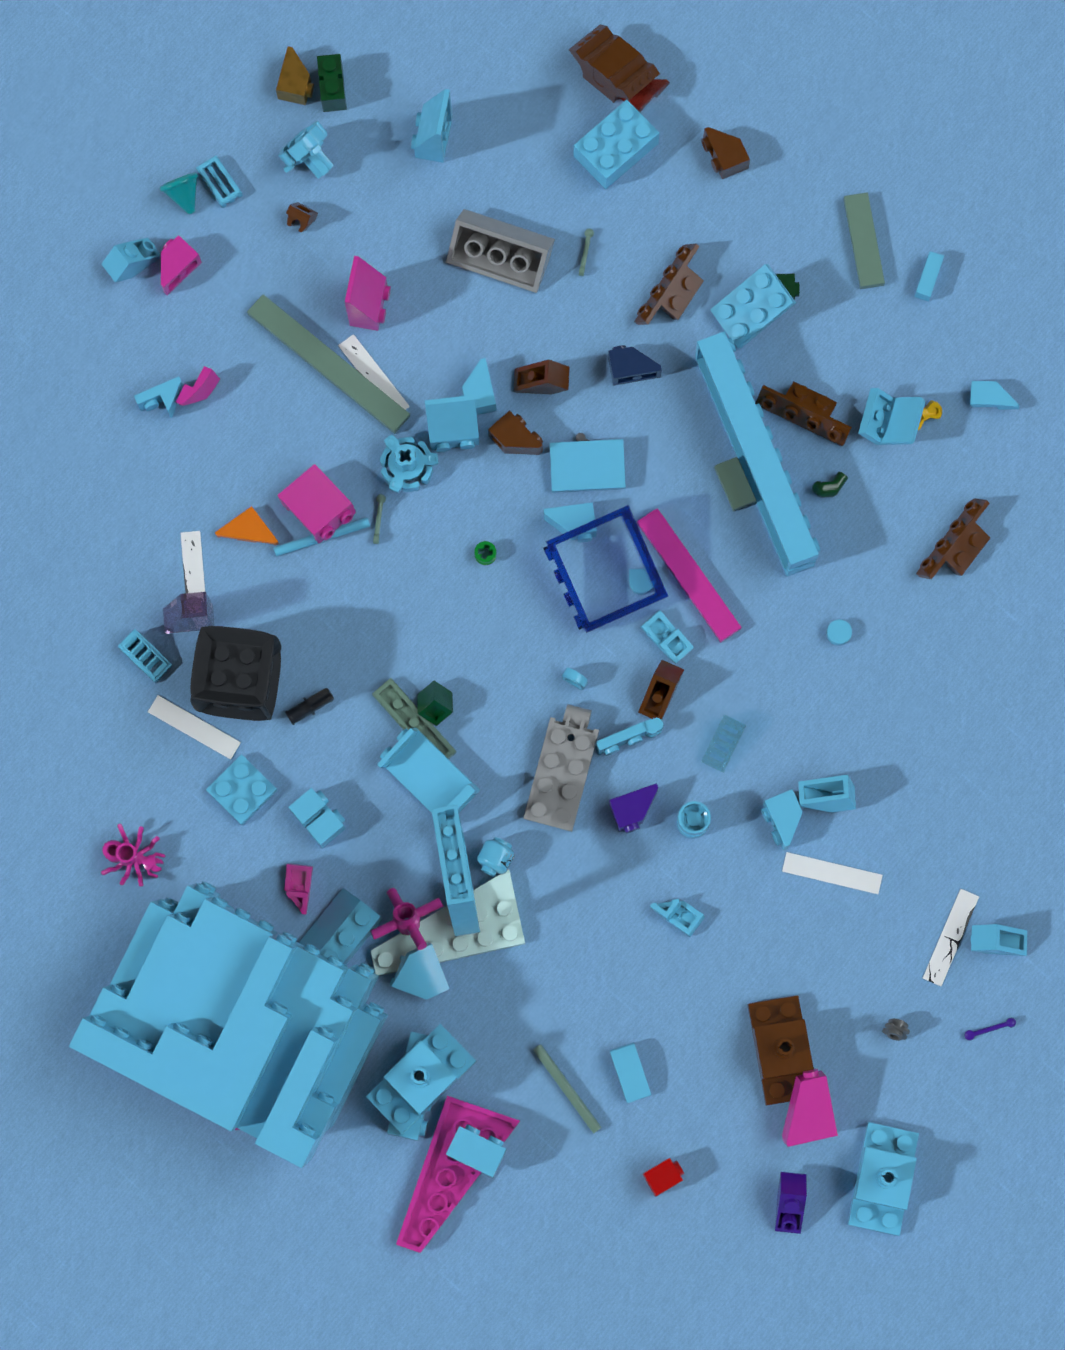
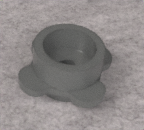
(896, 1029)

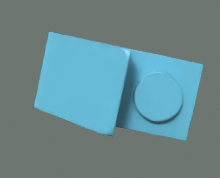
(165, 392)

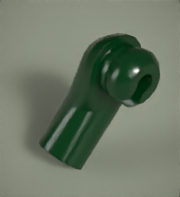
(830, 488)

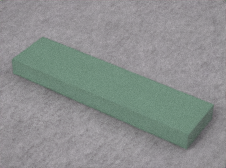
(864, 240)
(406, 715)

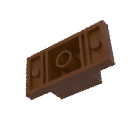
(780, 1046)

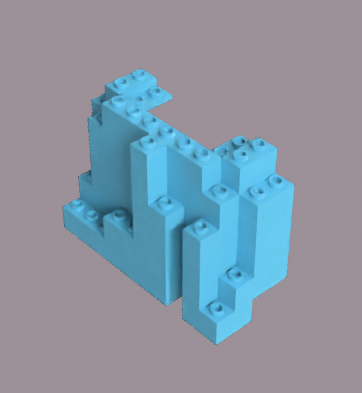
(236, 1022)

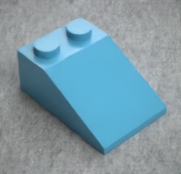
(433, 128)
(452, 423)

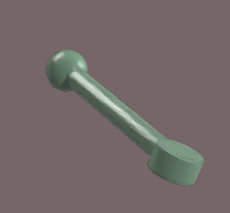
(588, 233)
(380, 499)

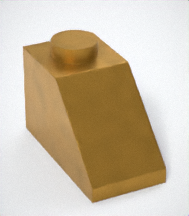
(294, 80)

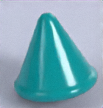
(182, 191)

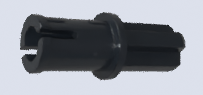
(309, 705)

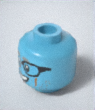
(495, 856)

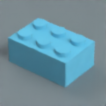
(616, 144)

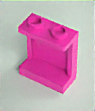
(317, 503)

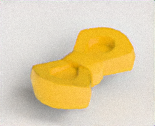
(931, 410)

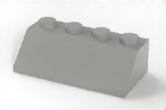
(499, 250)

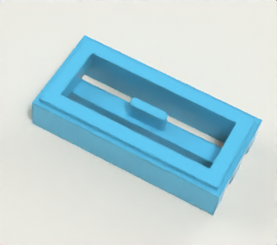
(229, 197)

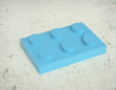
(753, 306)

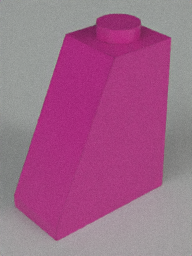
(810, 1110)

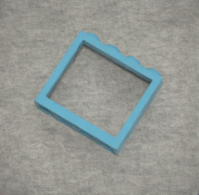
(455, 870)

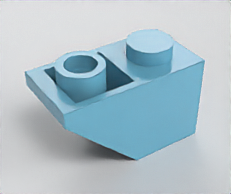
(130, 259)
(784, 815)

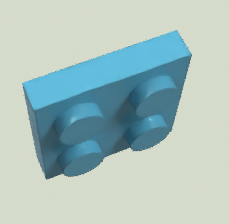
(241, 789)

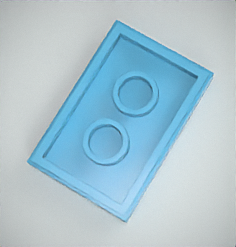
(587, 465)

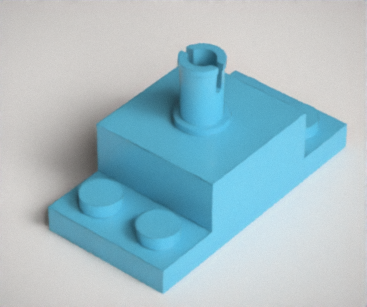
(420, 1078)
(884, 1179)

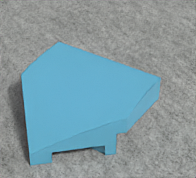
(420, 973)

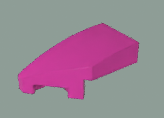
(201, 390)
(298, 885)

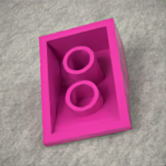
(366, 296)

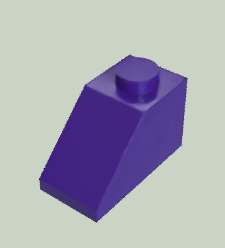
(632, 808)

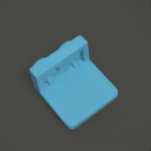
(891, 419)

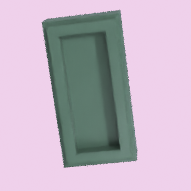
(735, 484)

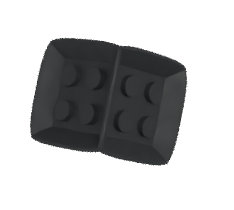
(235, 673)

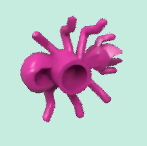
(128, 855)

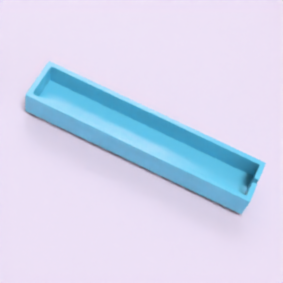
(756, 453)

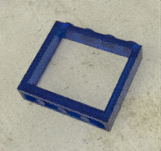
(642, 551)

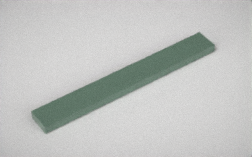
(328, 364)

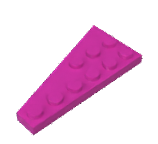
(444, 1179)

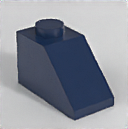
(631, 365)

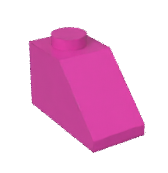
(177, 262)

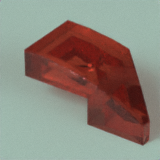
(650, 91)

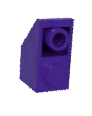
(791, 1202)

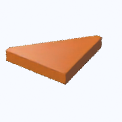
(248, 528)

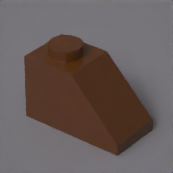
(541, 378)
(661, 690)

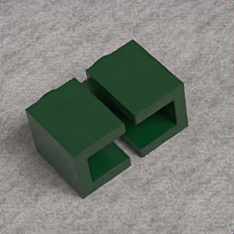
(331, 88)

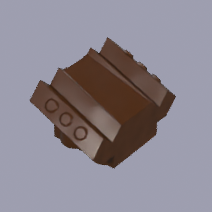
(612, 64)

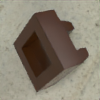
(302, 213)

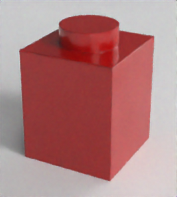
(663, 1176)

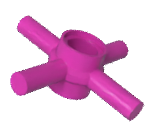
(408, 926)

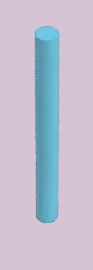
(310, 540)

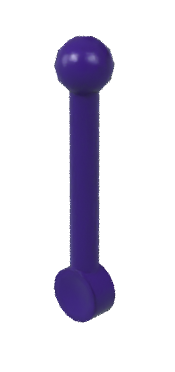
(969, 1035)

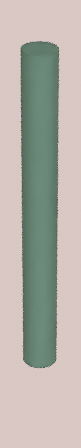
(567, 1088)

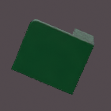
(435, 703)

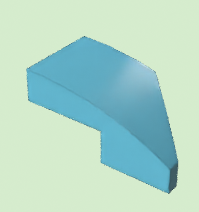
(991, 395)
(679, 915)

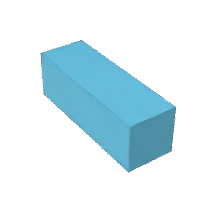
(929, 276)

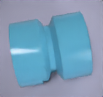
(693, 819)

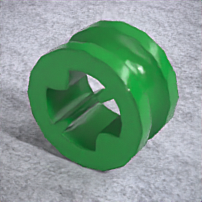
(490, 558)

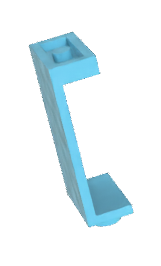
(427, 772)

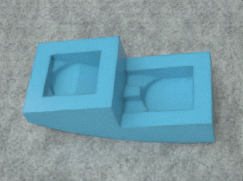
(666, 637)
(630, 1072)

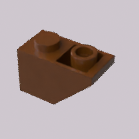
(727, 152)
(513, 437)

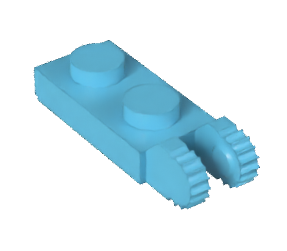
(630, 735)

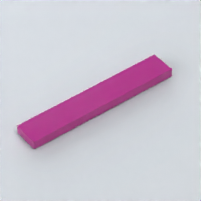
(689, 575)

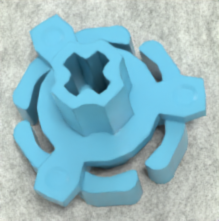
(307, 148)
(402, 449)

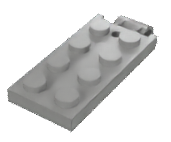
(562, 770)

